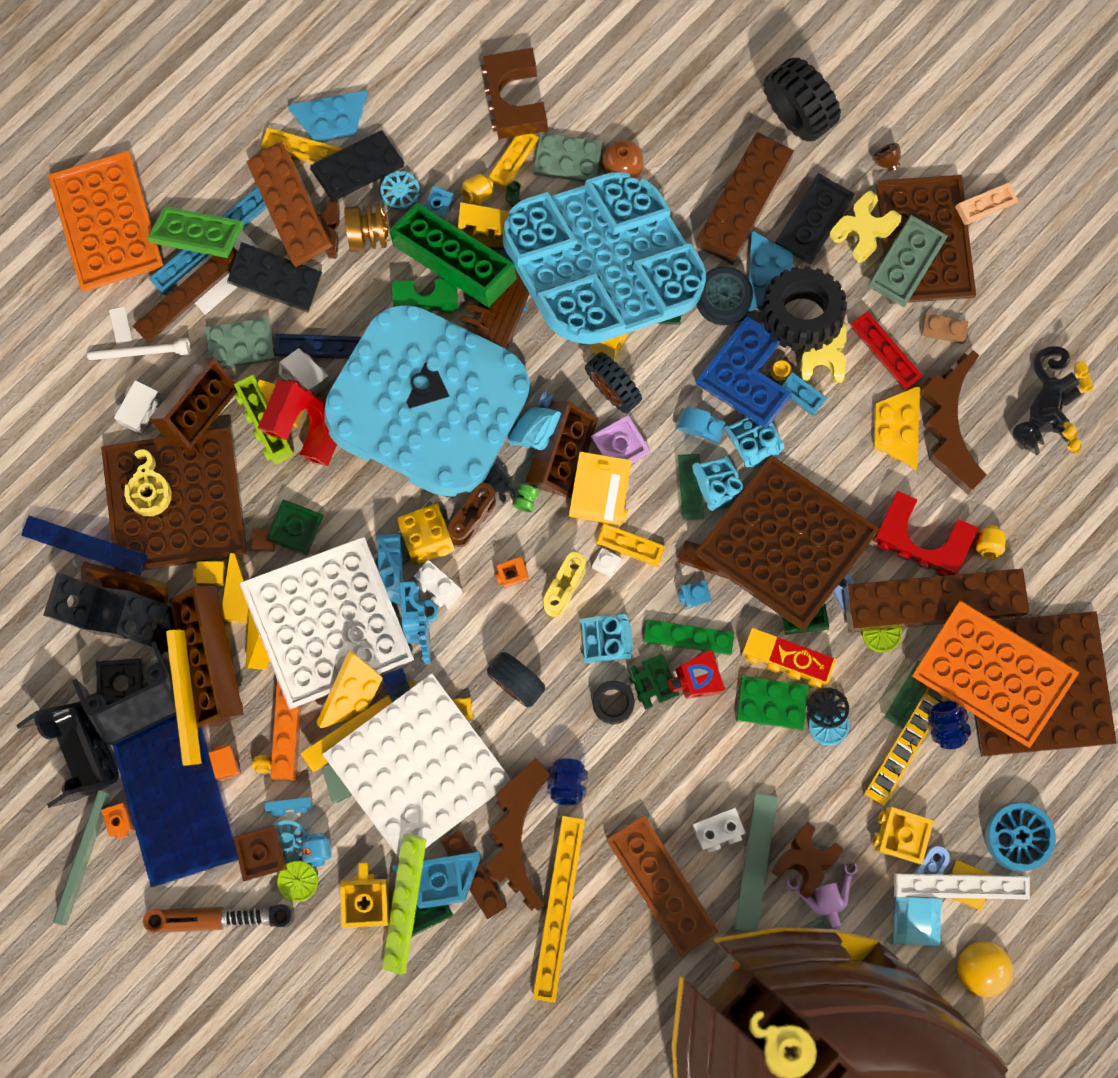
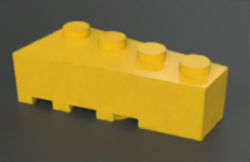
(483, 224)

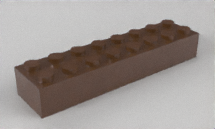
(933, 599)

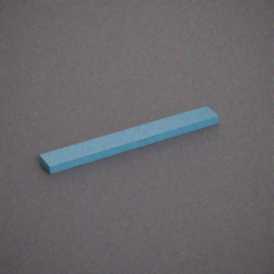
(185, 260)

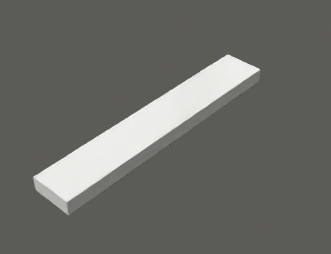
(961, 886)

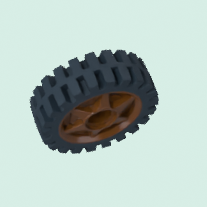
(613, 382)

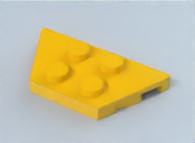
(898, 426)
(350, 692)

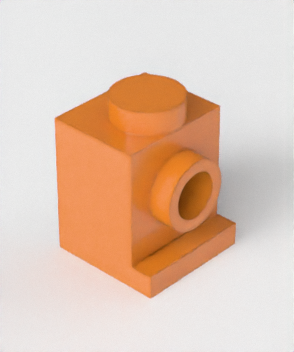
(515, 565)
(118, 811)

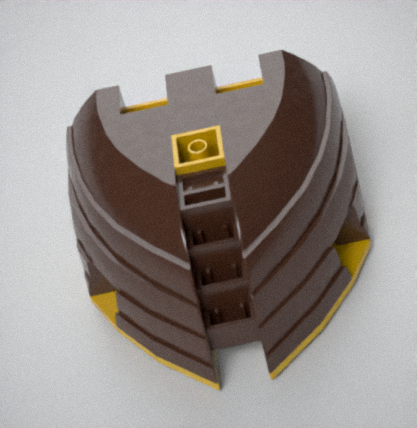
(842, 989)

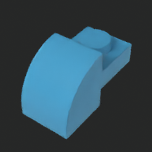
(700, 423)

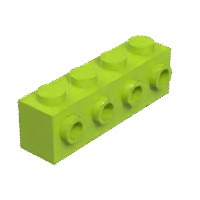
(255, 403)

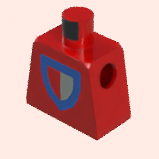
(698, 677)

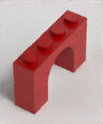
(281, 412)
(894, 536)

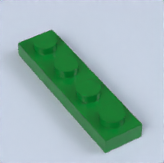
(689, 637)

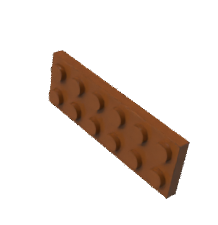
(289, 204)
(662, 886)

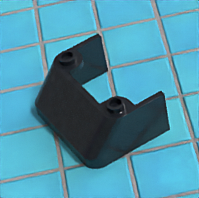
(135, 711)
(82, 748)

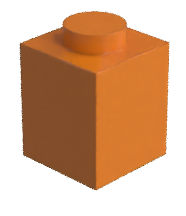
(224, 762)

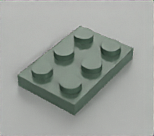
(567, 157)
(241, 343)

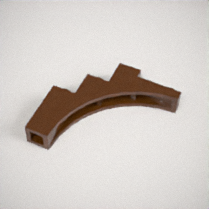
(953, 455)
(508, 863)

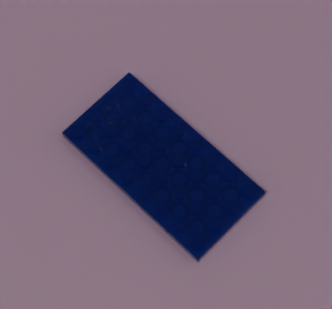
(174, 806)

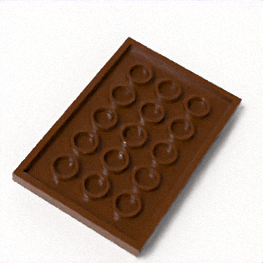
(934, 203)

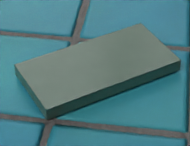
(907, 261)

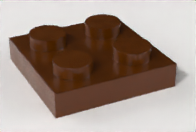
(260, 853)

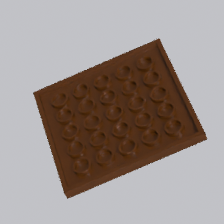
(204, 506)
(787, 542)
(1085, 710)

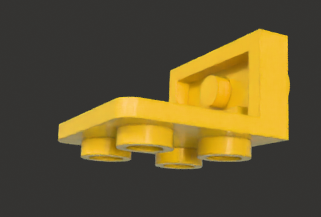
(425, 534)

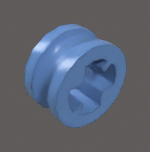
(545, 400)

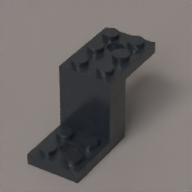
(109, 611)

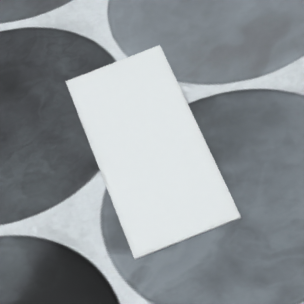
(120, 325)

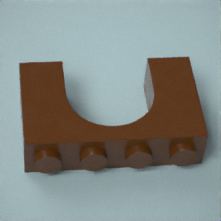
(508, 118)

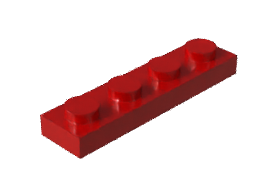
(886, 350)

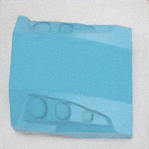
(534, 428)
(754, 442)
(718, 483)
(606, 638)
(917, 921)

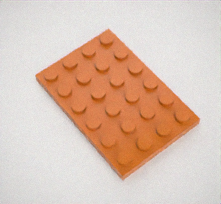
(105, 221)
(995, 673)

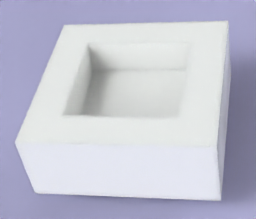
(606, 563)

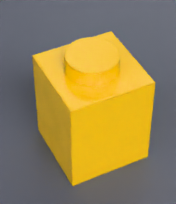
(210, 574)

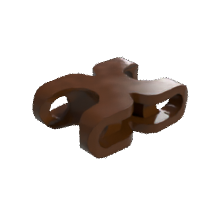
(331, 220)
(472, 515)
(807, 860)

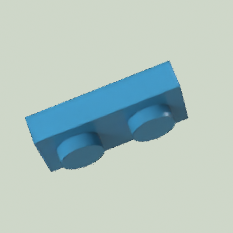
(804, 394)
(299, 806)

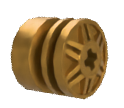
(366, 227)

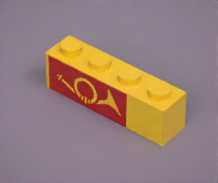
(788, 657)

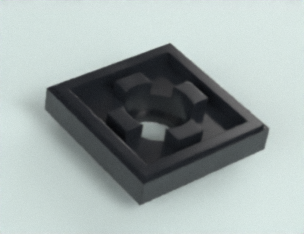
(434, 392)
(107, 672)

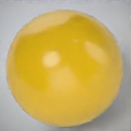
(984, 969)

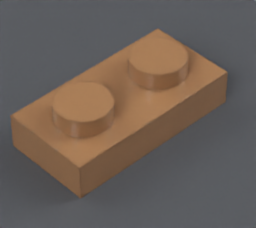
(944, 328)

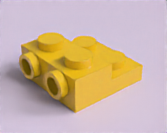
(902, 835)

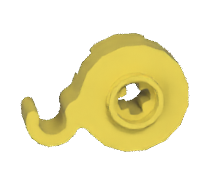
(147, 479)
(774, 1050)

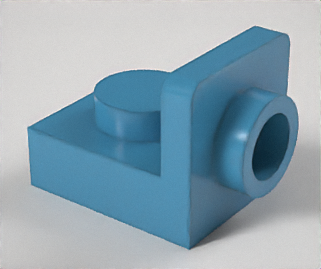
(694, 594)

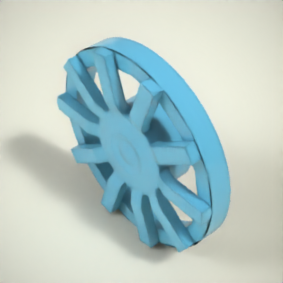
(400, 190)
(289, 841)

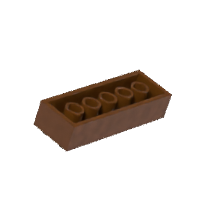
(744, 198)
(209, 656)

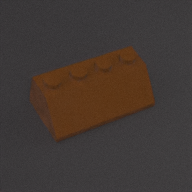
(194, 403)
(556, 465)

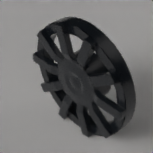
(828, 707)

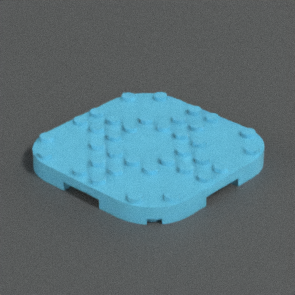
(603, 258)
(437, 444)

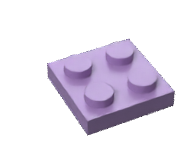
(621, 441)

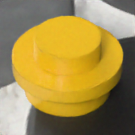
(780, 370)
(261, 764)

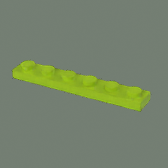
(404, 903)

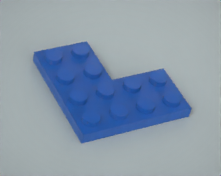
(736, 378)

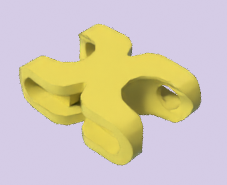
(865, 226)
(827, 356)
(564, 584)

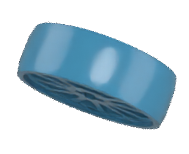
(993, 844)

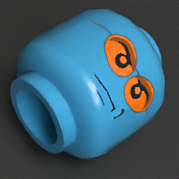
(315, 849)

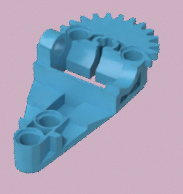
(405, 594)

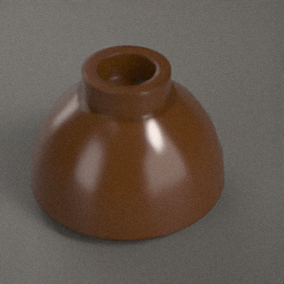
(888, 156)

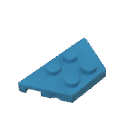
(331, 116)
(765, 263)
(446, 879)

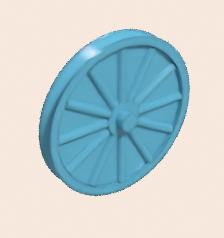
(829, 736)

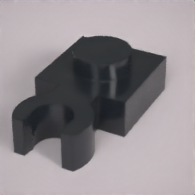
(498, 481)

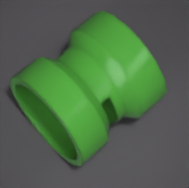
(525, 498)

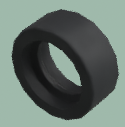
(610, 685)

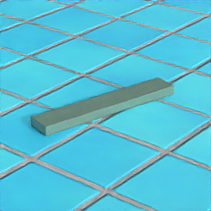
(81, 859)
(756, 863)

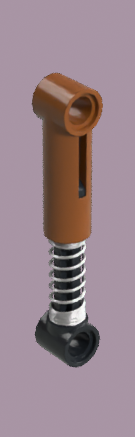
(215, 918)

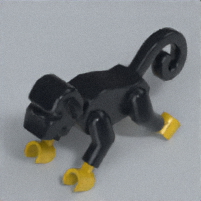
(1047, 408)

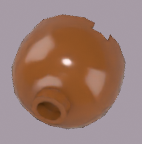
(623, 157)

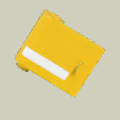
(600, 492)

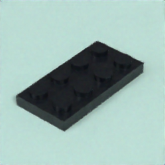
(357, 165)
(815, 218)
(274, 277)

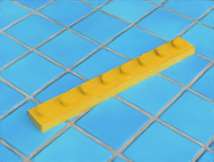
(558, 909)

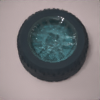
(725, 296)

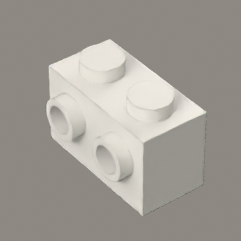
(302, 369)
(137, 407)
(436, 583)
(718, 830)

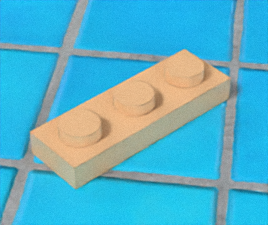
(986, 203)

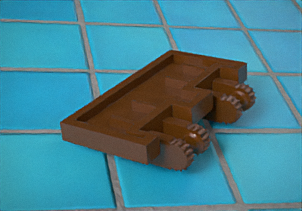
(501, 318)

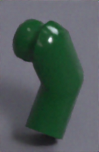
(513, 192)

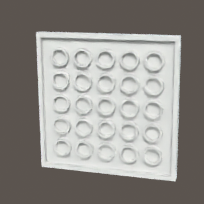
(318, 613)
(417, 766)

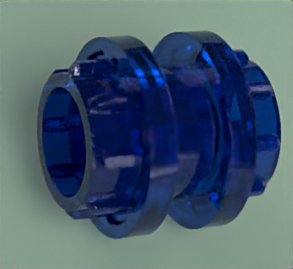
(949, 724)
(567, 781)

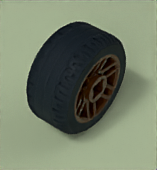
(516, 679)

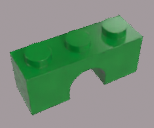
(442, 298)

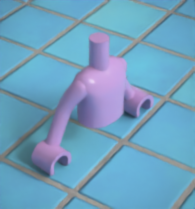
(828, 897)

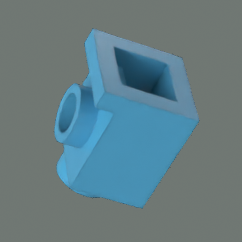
(441, 197)

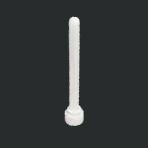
(180, 347)

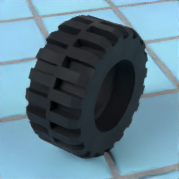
(802, 99)
(807, 285)

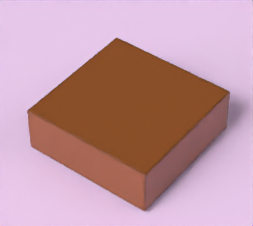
(259, 540)

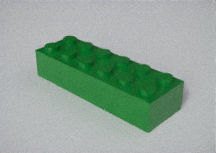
(453, 254)

